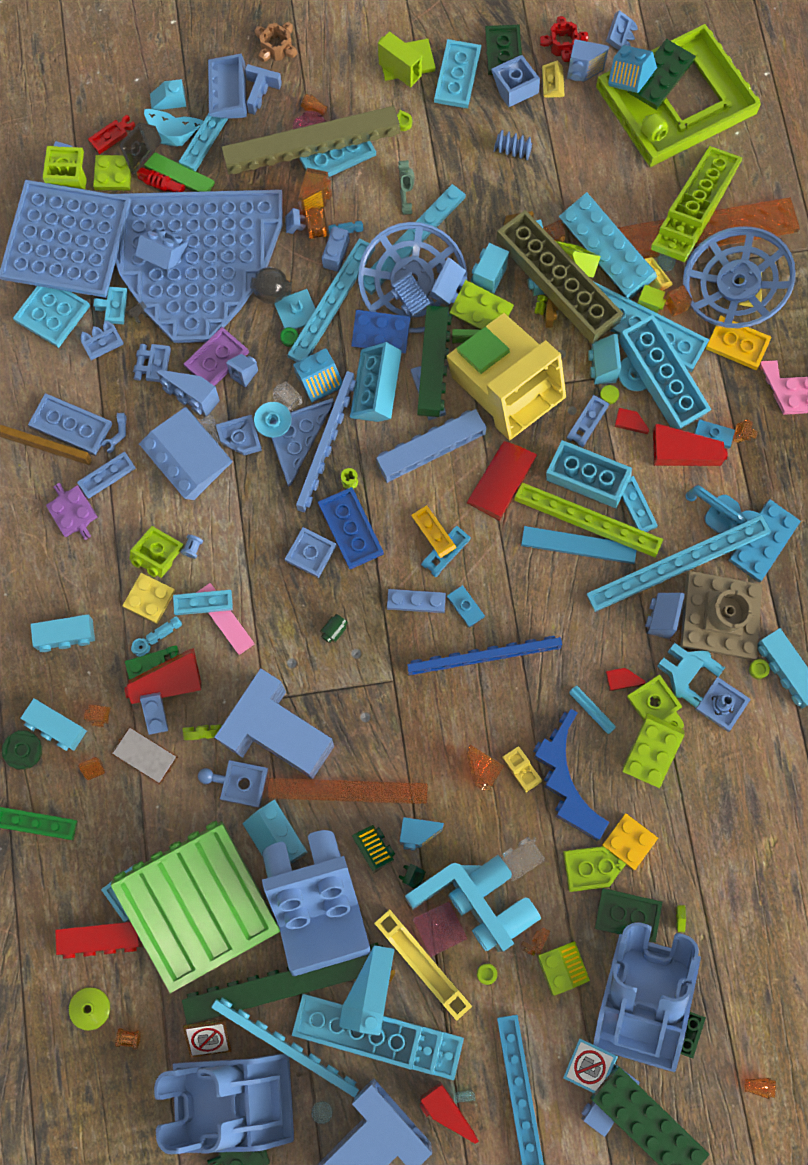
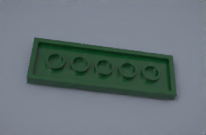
(646, 1121)

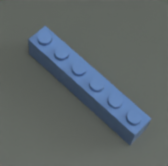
(431, 445)

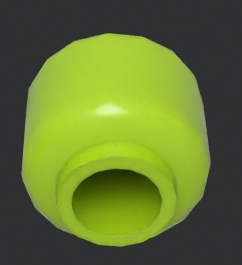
(654, 127)

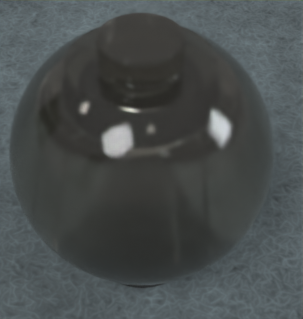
(270, 285)

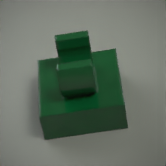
(413, 876)

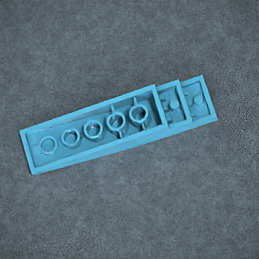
(398, 1043)

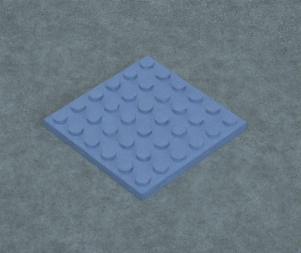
(65, 238)

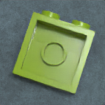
(155, 552)

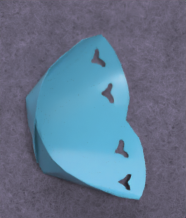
(172, 131)

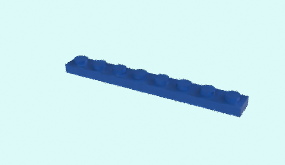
(492, 653)

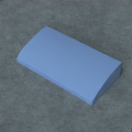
(227, 87)

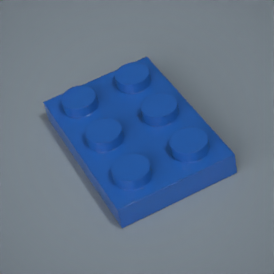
(378, 328)

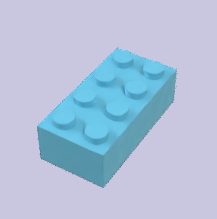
(589, 474)

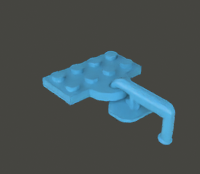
(760, 554)

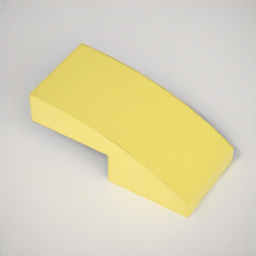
(522, 769)

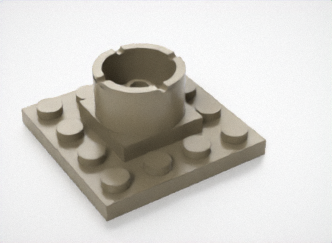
(721, 615)

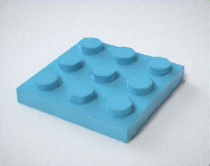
(51, 313)

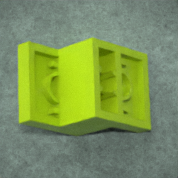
(64, 167)

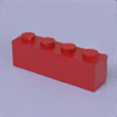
(96, 938)

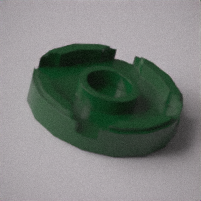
(22, 750)

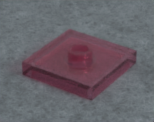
(439, 929)

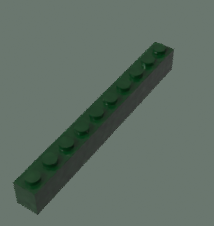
(269, 989)

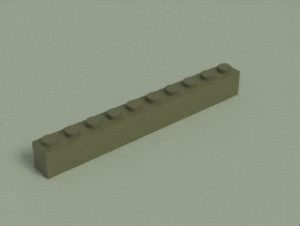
(311, 140)

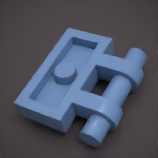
(158, 360)

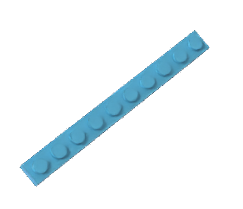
(678, 563)

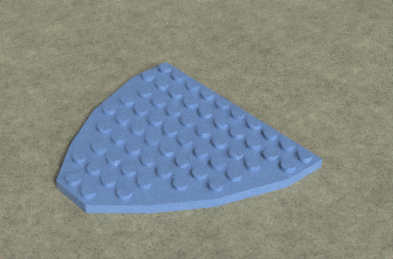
(228, 243)

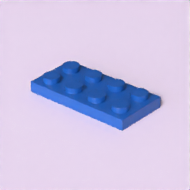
(350, 528)

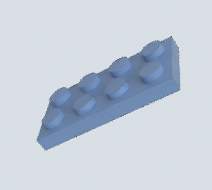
(70, 424)

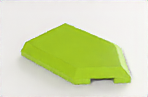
(591, 868)

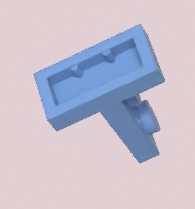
(262, 79)

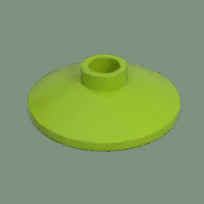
(99, 1008)

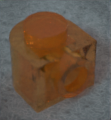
(97, 715)

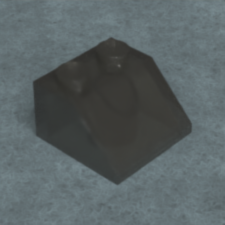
(140, 145)

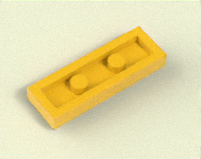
(433, 531)

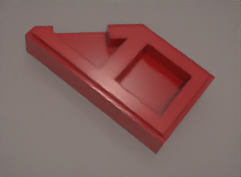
(630, 421)
(622, 679)

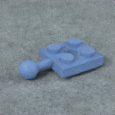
(235, 773)

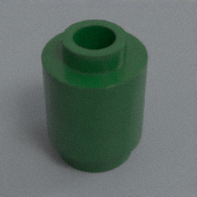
(333, 628)

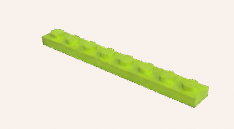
(588, 519)

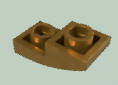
(550, 315)

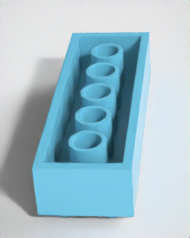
(601, 236)
(663, 373)

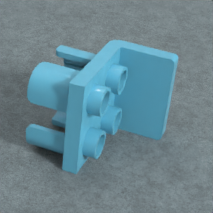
(471, 886)

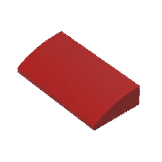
(502, 479)

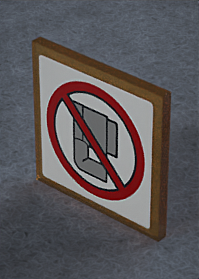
(207, 1038)

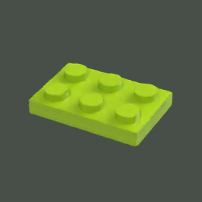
(478, 306)

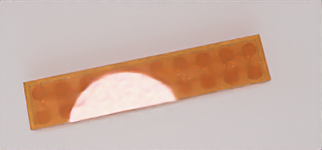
(773, 216)

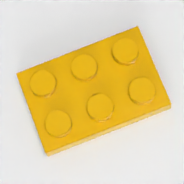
(739, 344)

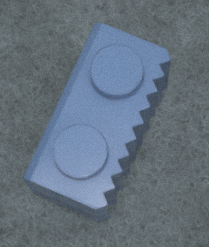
(335, 249)
(410, 295)

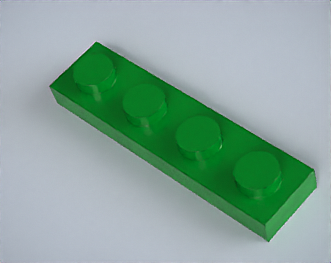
(37, 823)

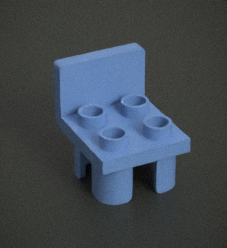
(315, 906)
(648, 998)
(227, 1105)

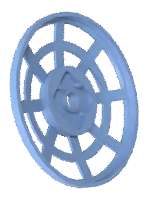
(403, 266)
(739, 269)

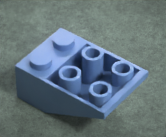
(190, 390)

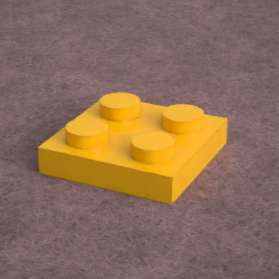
(630, 841)

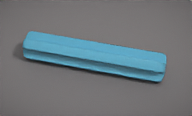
(592, 709)

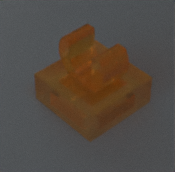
(744, 431)

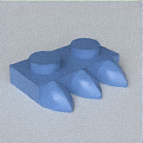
(620, 30)
(101, 341)

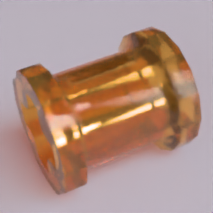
(128, 1038)

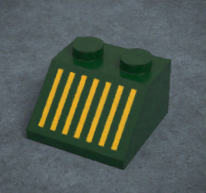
(373, 848)

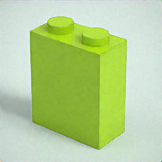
(399, 59)

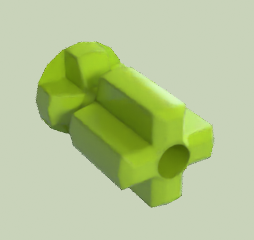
(540, 306)

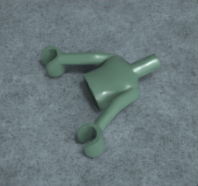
(407, 180)

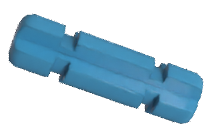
(351, 227)

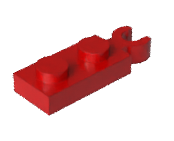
(111, 134)

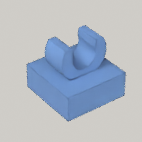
(293, 221)

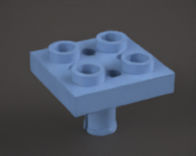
(727, 698)

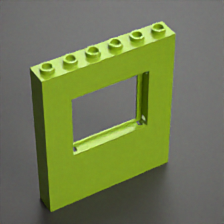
(726, 81)

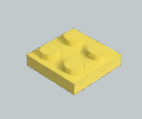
(148, 598)

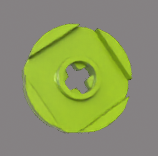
(201, 732)

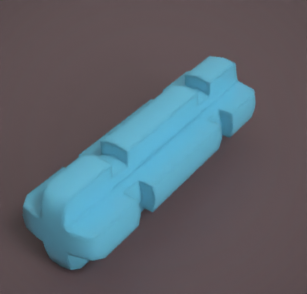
(163, 630)

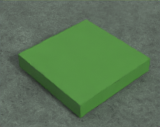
(483, 350)

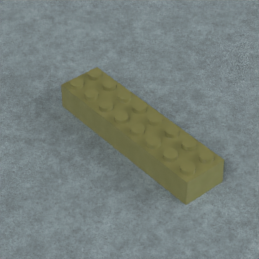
(559, 277)

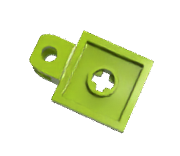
(667, 702)

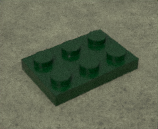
(502, 44)
(620, 909)

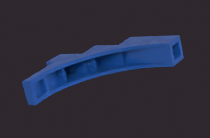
(573, 809)

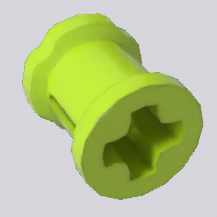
(346, 474)

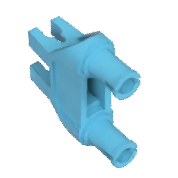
(685, 671)

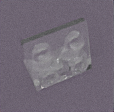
(523, 859)

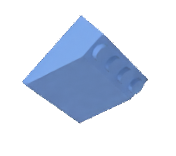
(186, 453)

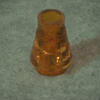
(311, 103)
(761, 1086)

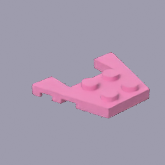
(789, 392)

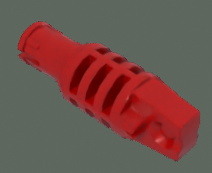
(159, 180)

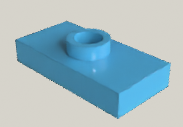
(715, 432)
(465, 606)

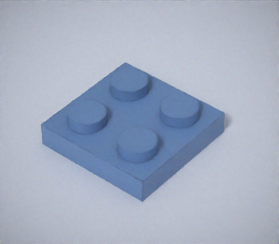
(310, 552)

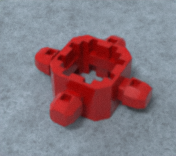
(561, 28)

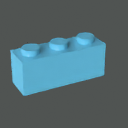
(62, 633)
(53, 725)

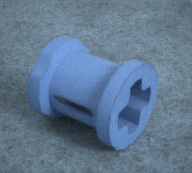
(191, 546)

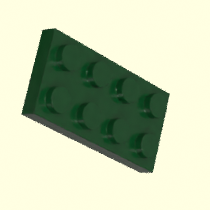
(671, 64)

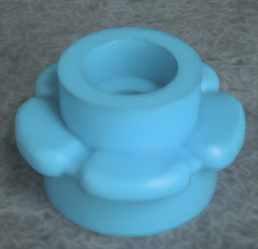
(140, 642)

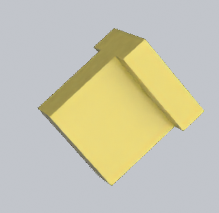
(518, 385)

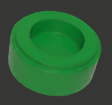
(288, 336)

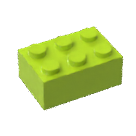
(653, 750)

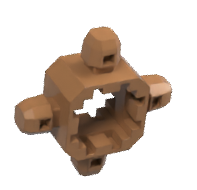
(279, 52)

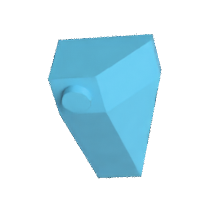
(367, 999)

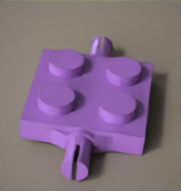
(72, 511)

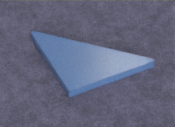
(297, 441)

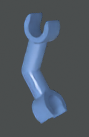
(121, 419)

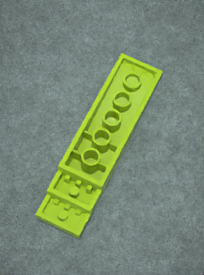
(696, 204)

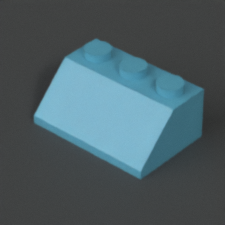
(271, 826)

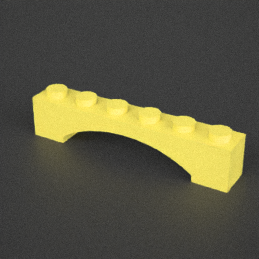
(423, 965)

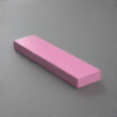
(230, 626)

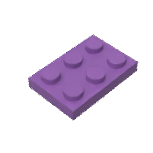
(212, 357)

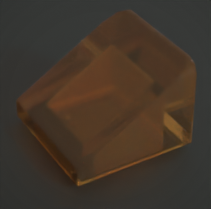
(556, 231)
(92, 768)

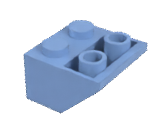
(161, 247)

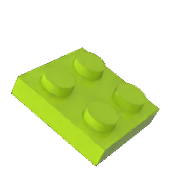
(111, 173)

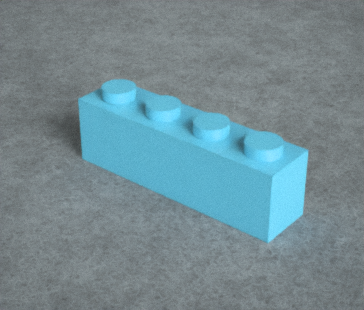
(787, 664)

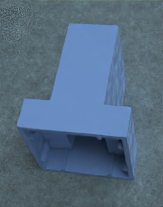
(274, 728)
(380, 1134)

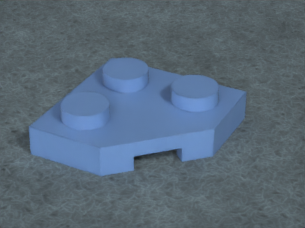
(239, 435)

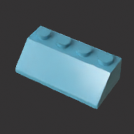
(376, 383)

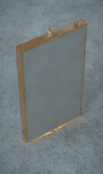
(144, 755)

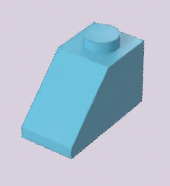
(168, 95)

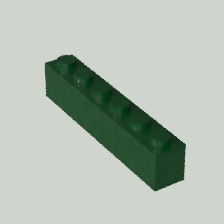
(433, 361)

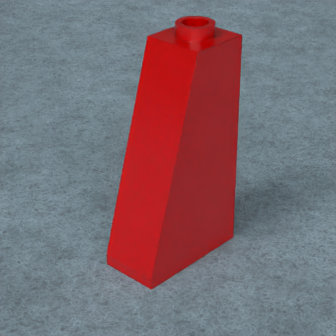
(684, 448)
(169, 678)

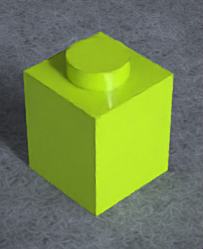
(652, 298)

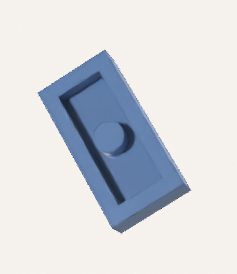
(154, 713)

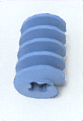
(513, 144)

